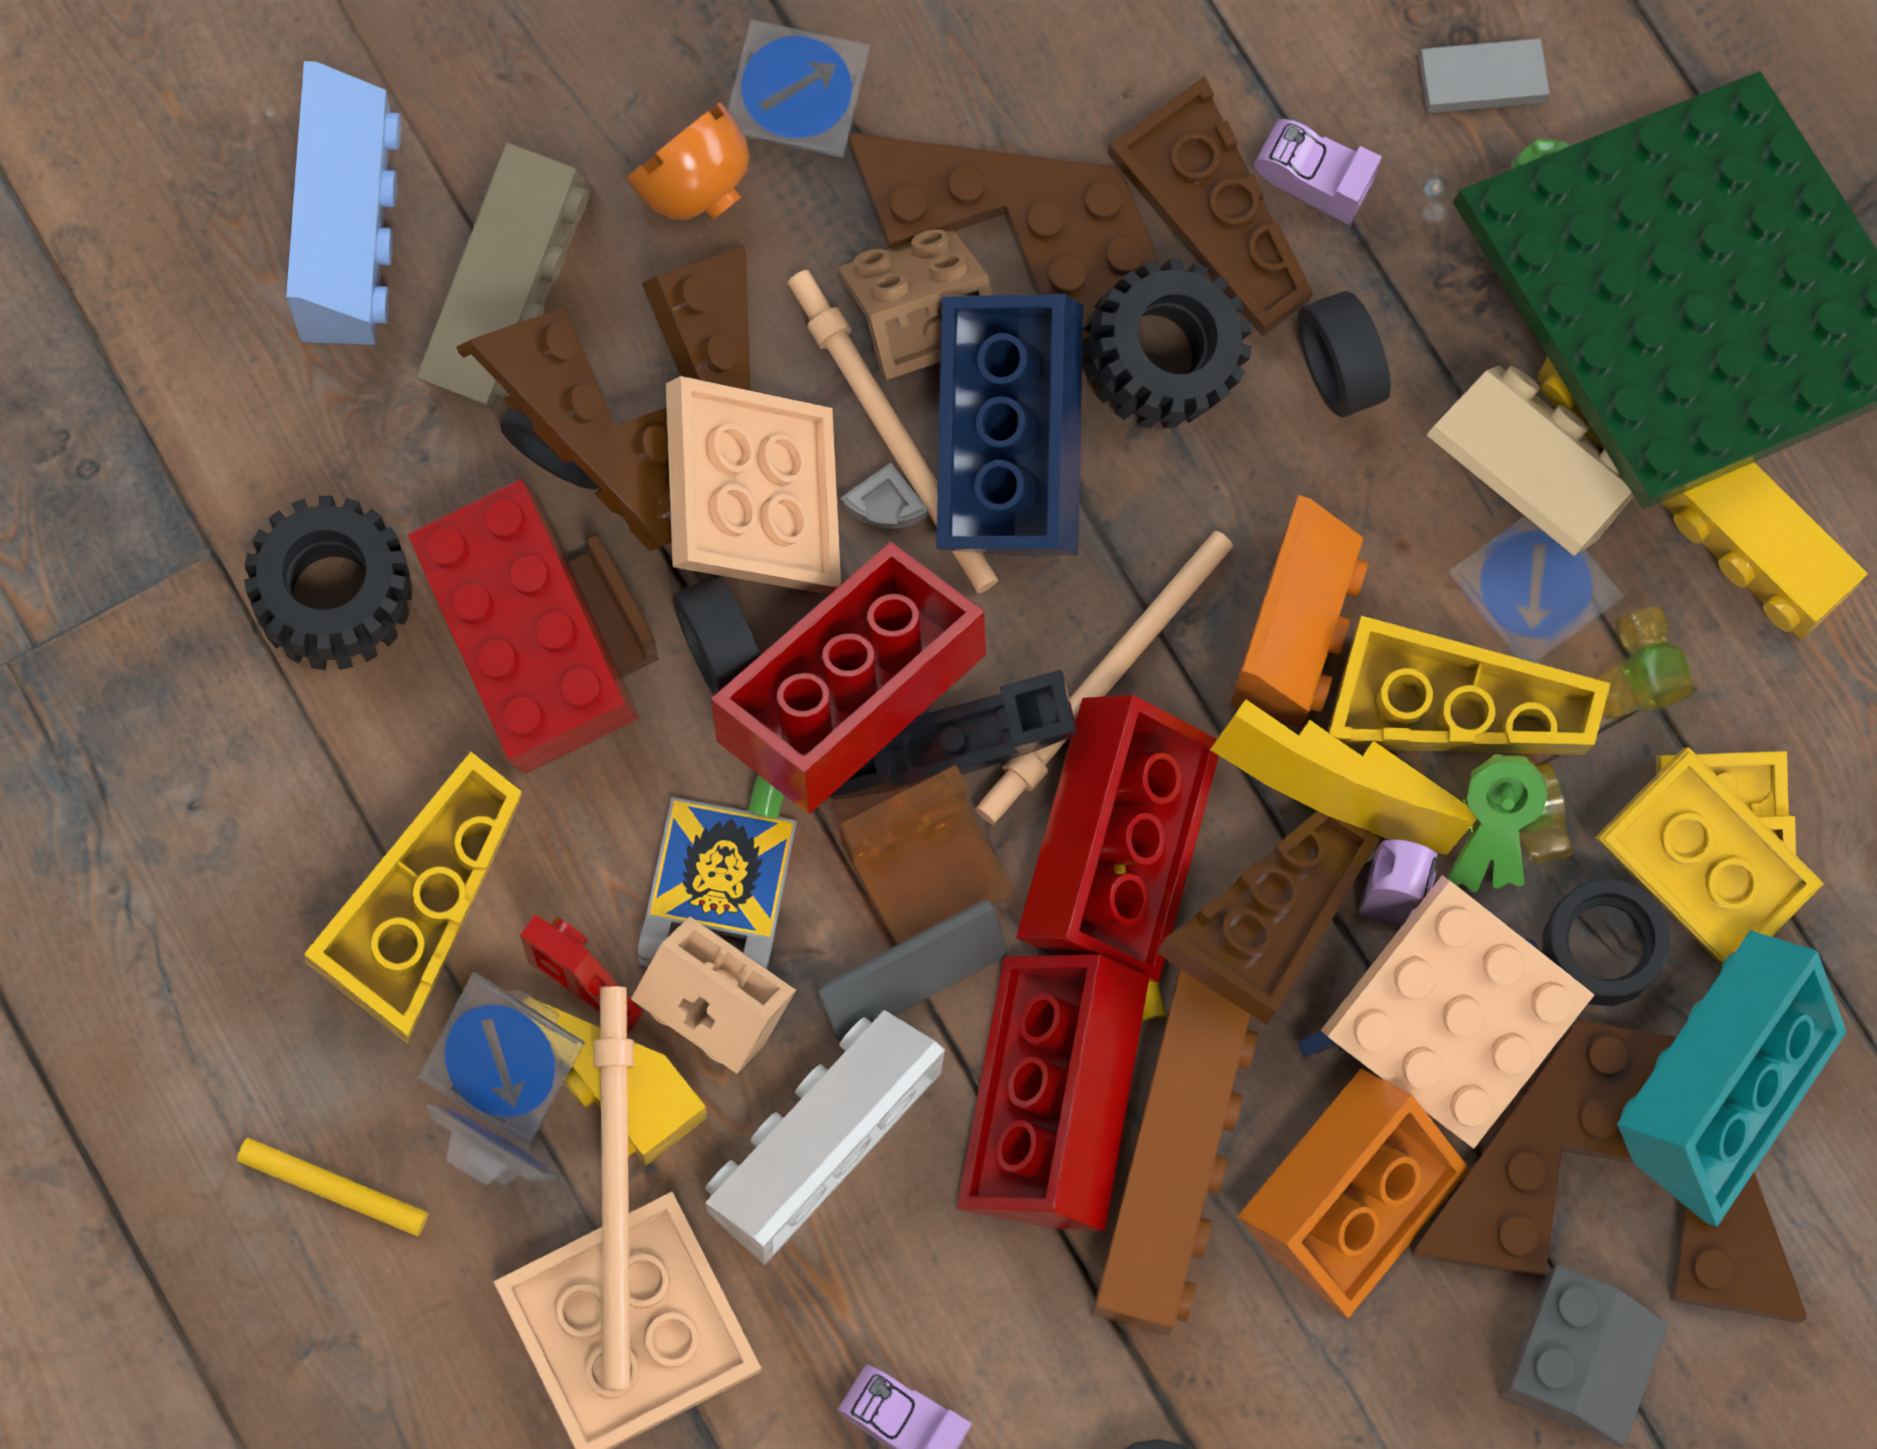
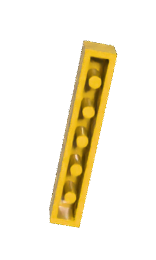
(1756, 535)

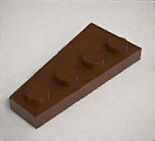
(1201, 188)
(1271, 919)

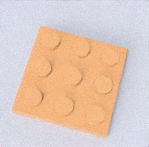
(752, 486)
(1457, 1011)
(680, 1329)

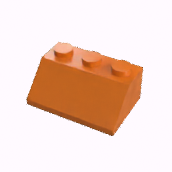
(1301, 616)
(1355, 1191)

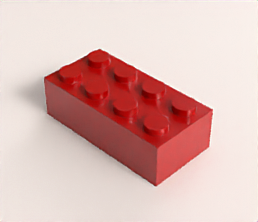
(523, 626)
(849, 677)

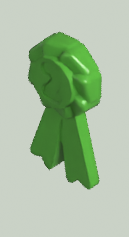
(1504, 798)

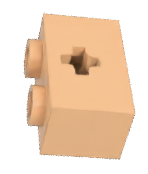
(713, 994)

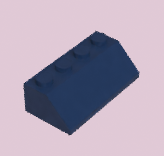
(1010, 425)

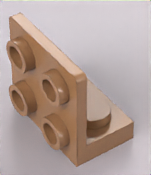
(904, 293)

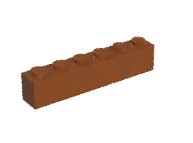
(1176, 1160)

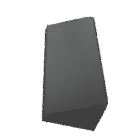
(914, 969)

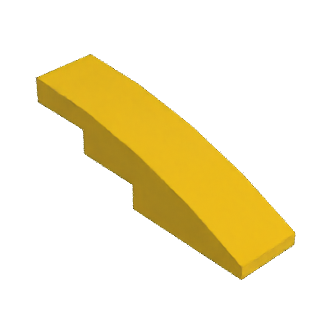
(1327, 775)

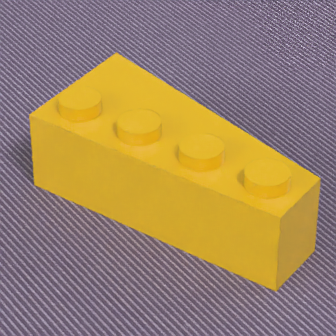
(1457, 697)
(410, 909)

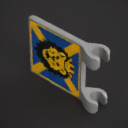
(721, 871)

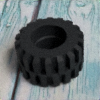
(1202, 314)
(321, 534)

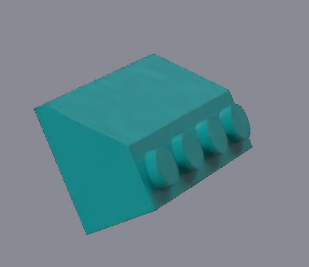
(1734, 1074)

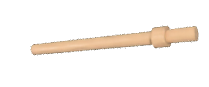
(832, 332)
(1028, 770)
(613, 1056)

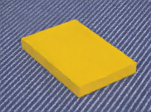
(1707, 857)

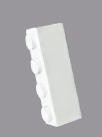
(825, 1134)

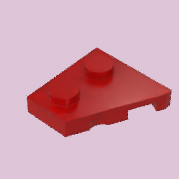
(561, 955)

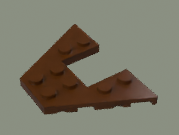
(1066, 216)
(552, 383)
(1507, 1200)

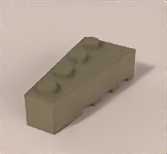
(505, 266)

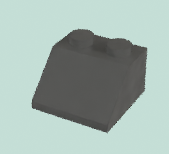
(1584, 1355)

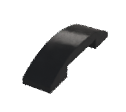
(971, 736)

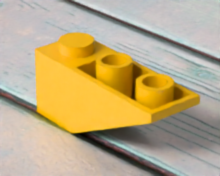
(659, 1099)

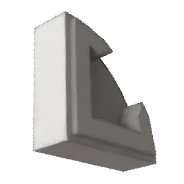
(885, 501)

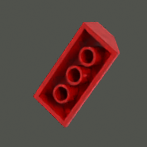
(1123, 798)
(1054, 1091)

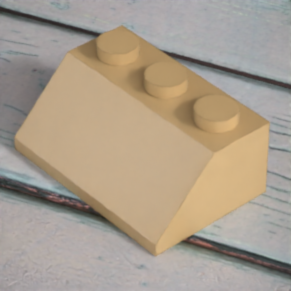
(1534, 457)

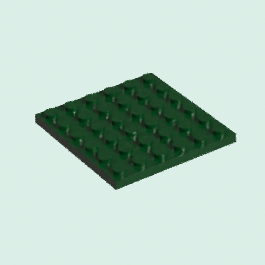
(1690, 285)

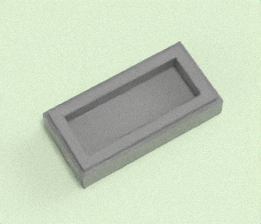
(1483, 76)

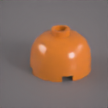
(695, 169)

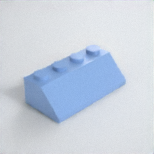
(341, 208)

